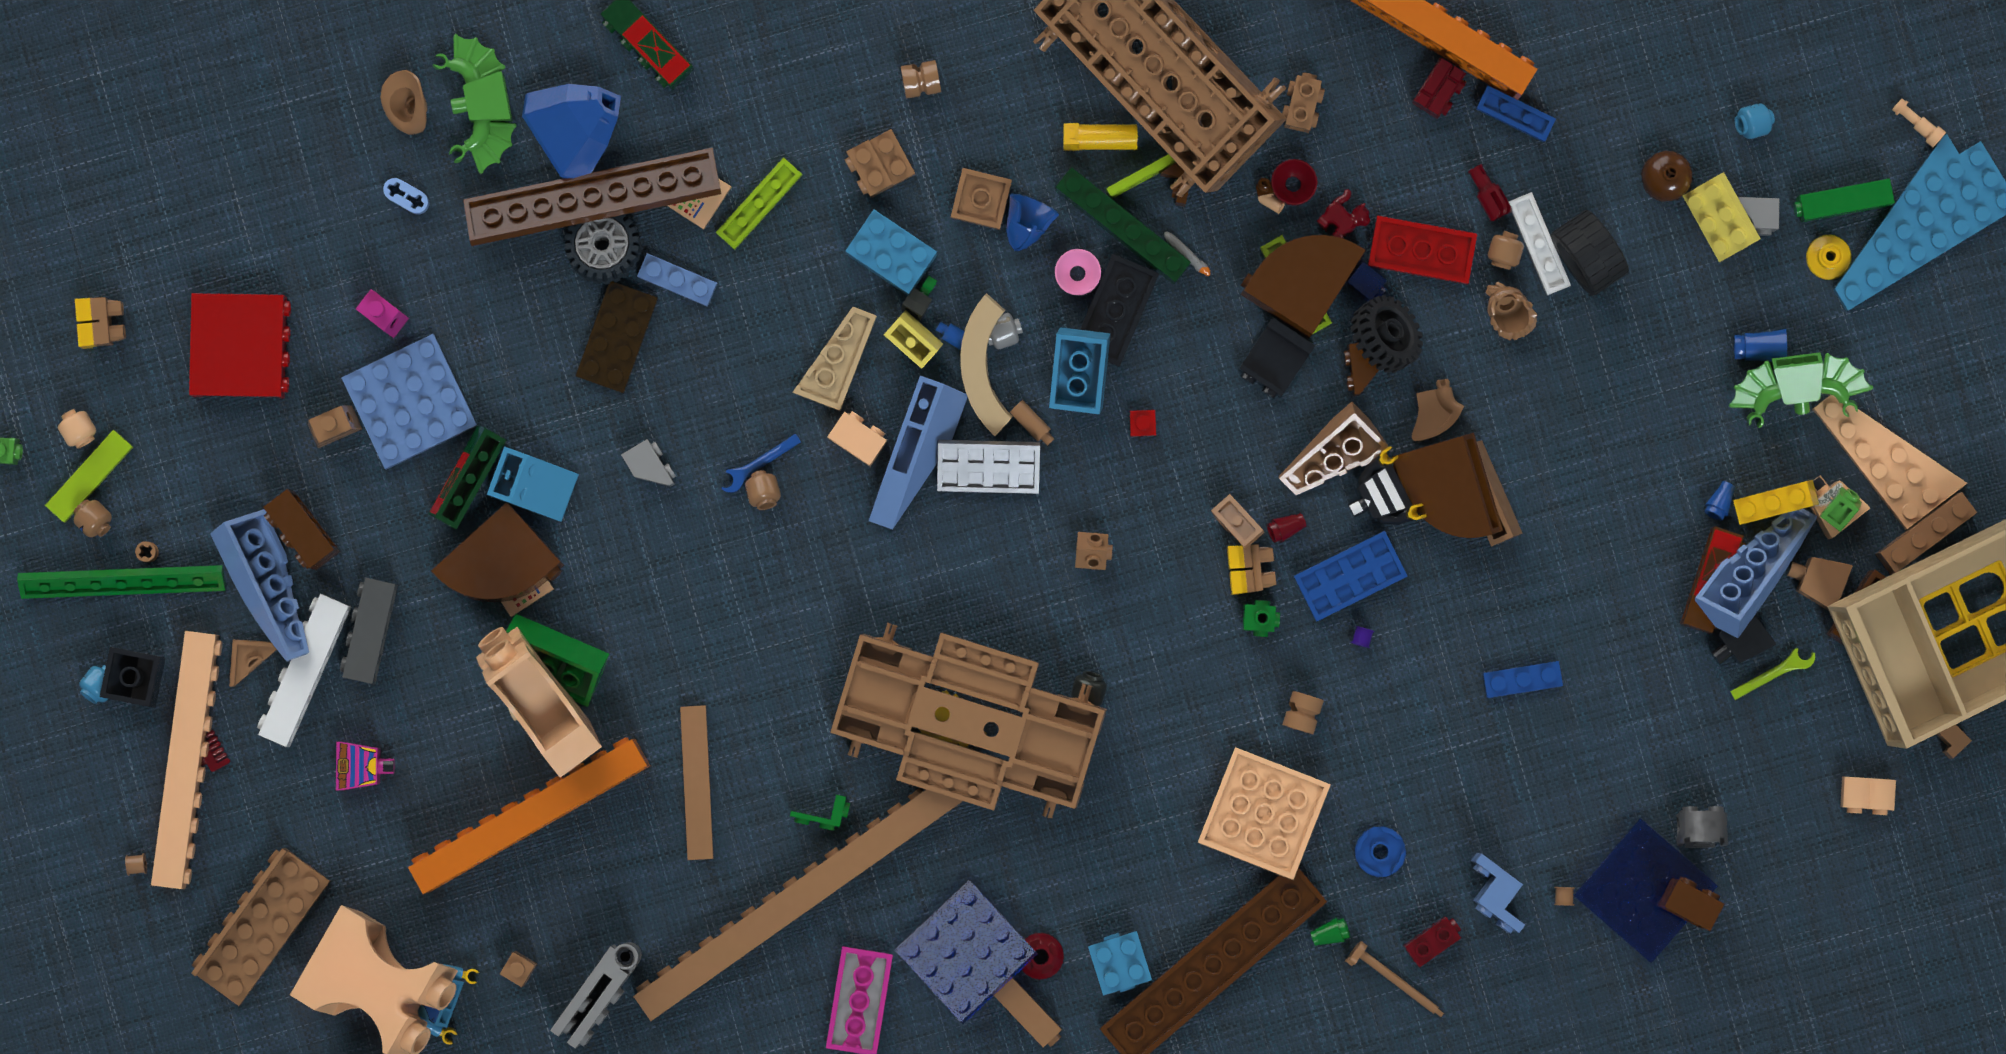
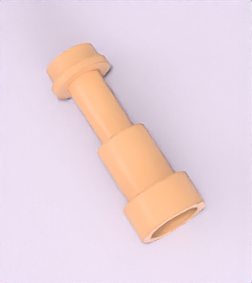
(1921, 125)

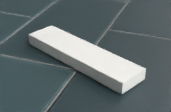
(1539, 244)

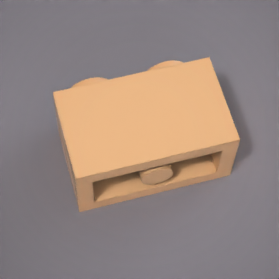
(857, 438)

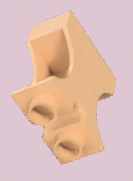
(537, 699)
(359, 971)

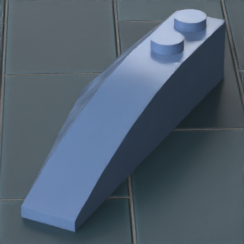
(1750, 575)
(261, 577)

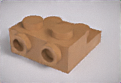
(879, 164)

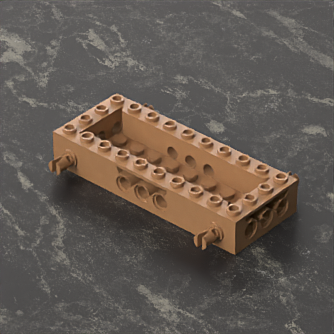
(1176, 48)

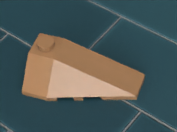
(1339, 447)

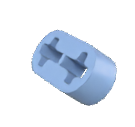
(408, 190)

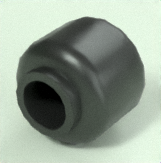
(1094, 679)

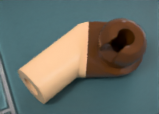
(1267, 197)

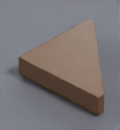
(246, 657)

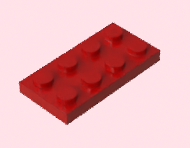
(1422, 250)

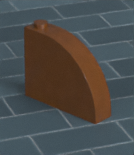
(1302, 279)
(1451, 487)
(499, 560)

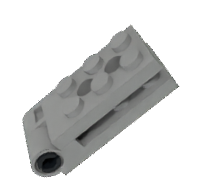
(618, 969)

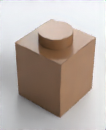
(518, 968)

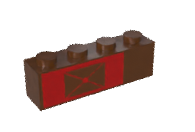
(1719, 546)

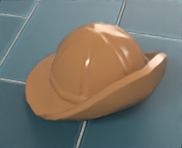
(401, 95)

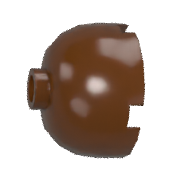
(1659, 184)

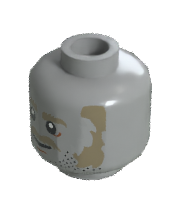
(1005, 332)

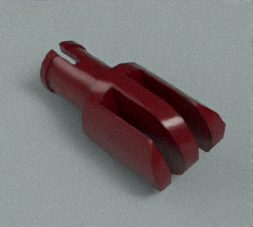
(1489, 195)

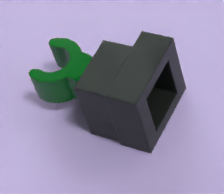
(918, 301)

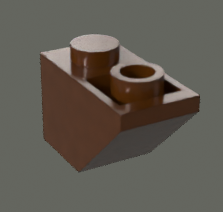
(1360, 369)

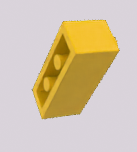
(1776, 502)

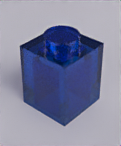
(1367, 282)

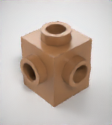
(1092, 551)

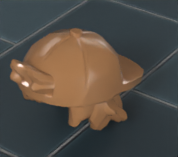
(1510, 311)

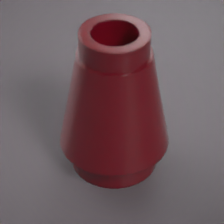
(1285, 527)

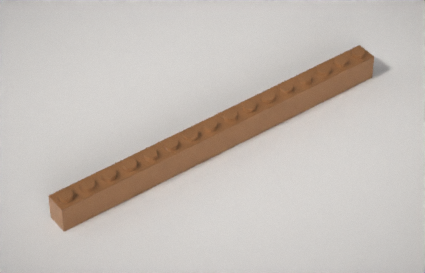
(793, 901)

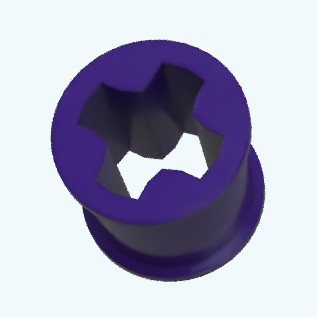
(1362, 637)

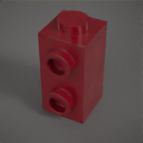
(1433, 941)

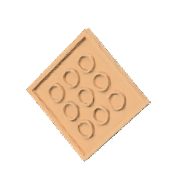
(1264, 813)

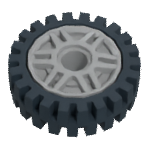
(603, 264)

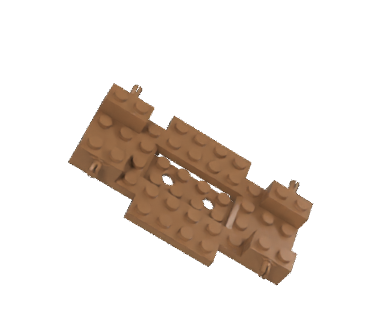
(1045, 746)

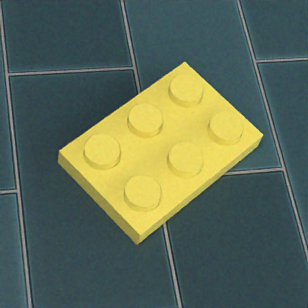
(1721, 217)

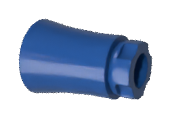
(1761, 346)

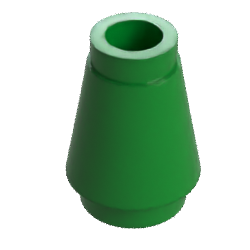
(1331, 932)

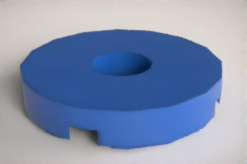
(1395, 851)

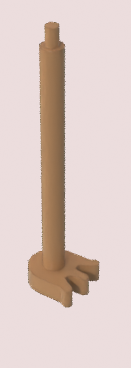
(1359, 952)

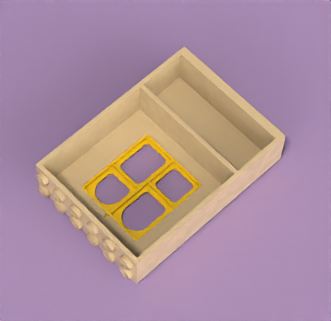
(1901, 653)

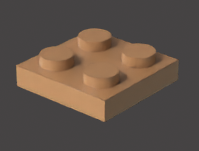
(981, 198)

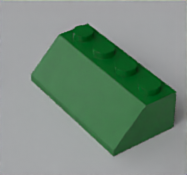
(569, 660)

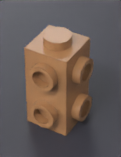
(1304, 94)

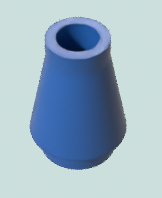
(1719, 503)

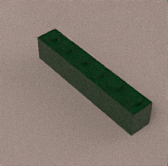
(1122, 226)

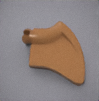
(1436, 411)

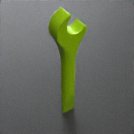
(1791, 663)

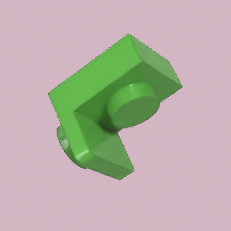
(10, 451)
(1842, 508)

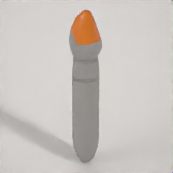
(1199, 265)

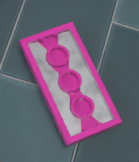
(859, 1001)

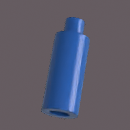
(951, 334)

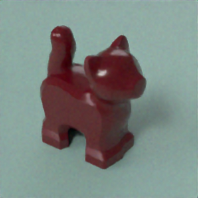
(1341, 219)

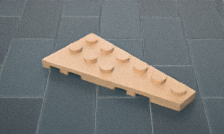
(1897, 471)

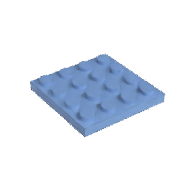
(409, 401)

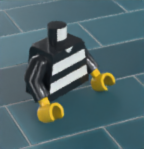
(1383, 494)

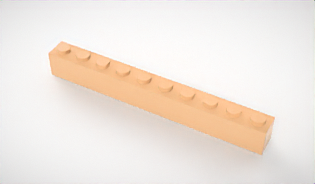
(185, 756)

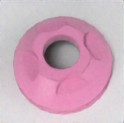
(1075, 258)

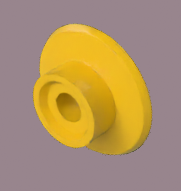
(1817, 259)

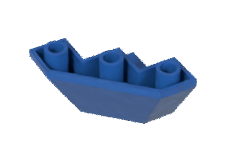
(572, 125)

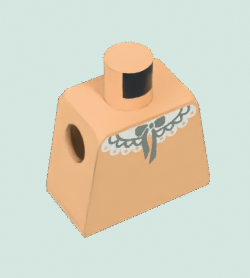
(1825, 495)

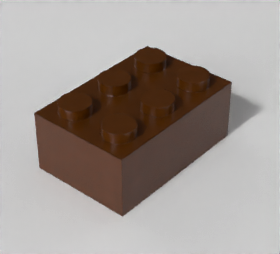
(300, 530)

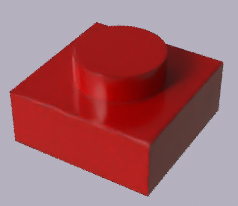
(1142, 423)

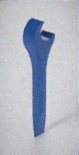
(741, 474)

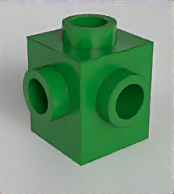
(1251, 622)

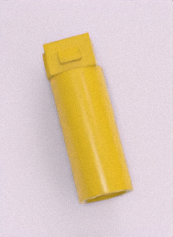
(1099, 137)

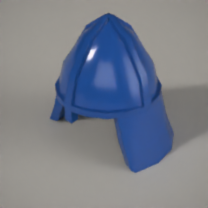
(1027, 221)

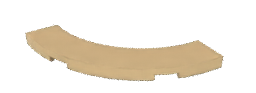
(975, 368)

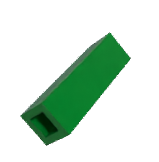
(1844, 200)

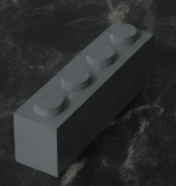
(369, 630)

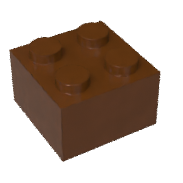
(1691, 904)

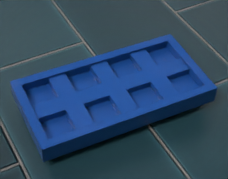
(1350, 576)

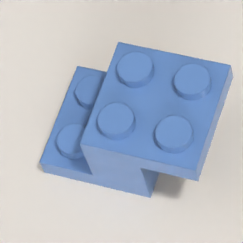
(1496, 893)

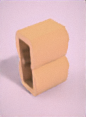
(1868, 794)

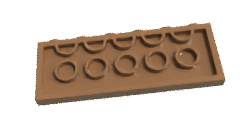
(260, 925)

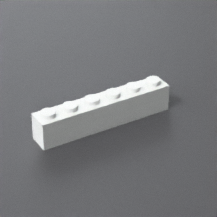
(304, 672)

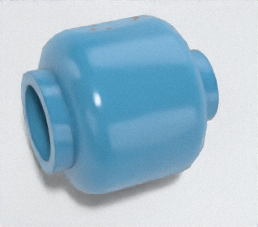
(1754, 121)
(92, 684)

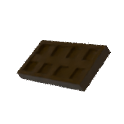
(616, 337)

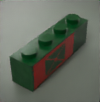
(647, 42)
(467, 477)

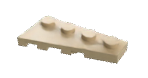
(835, 366)

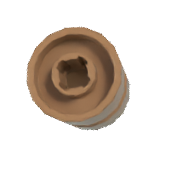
(920, 79)
(1303, 712)

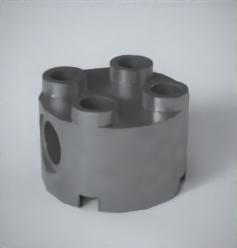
(1701, 828)

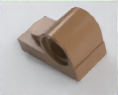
(1237, 521)

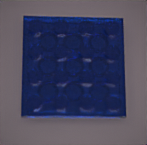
(1631, 884)
(966, 952)

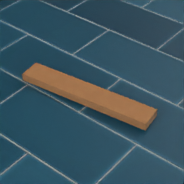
(696, 782)

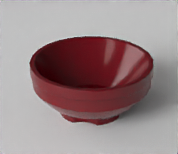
(1299, 170)
(1055, 953)

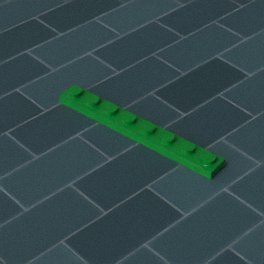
(121, 582)

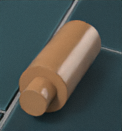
(1032, 422)

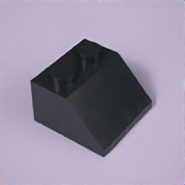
(132, 677)

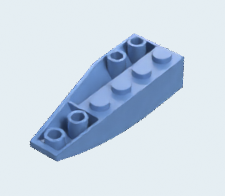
(930, 418)

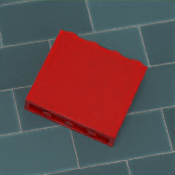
(239, 345)

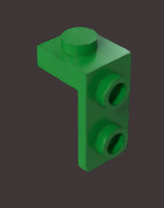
(840, 810)

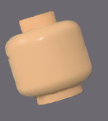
(77, 428)

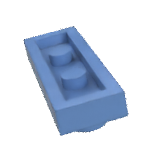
(677, 279)

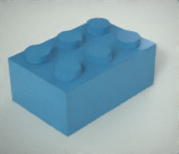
(891, 252)
(1079, 370)

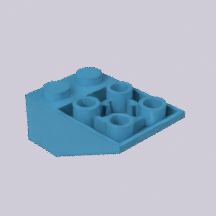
(532, 484)

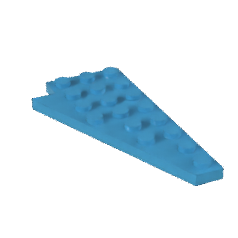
(1937, 210)

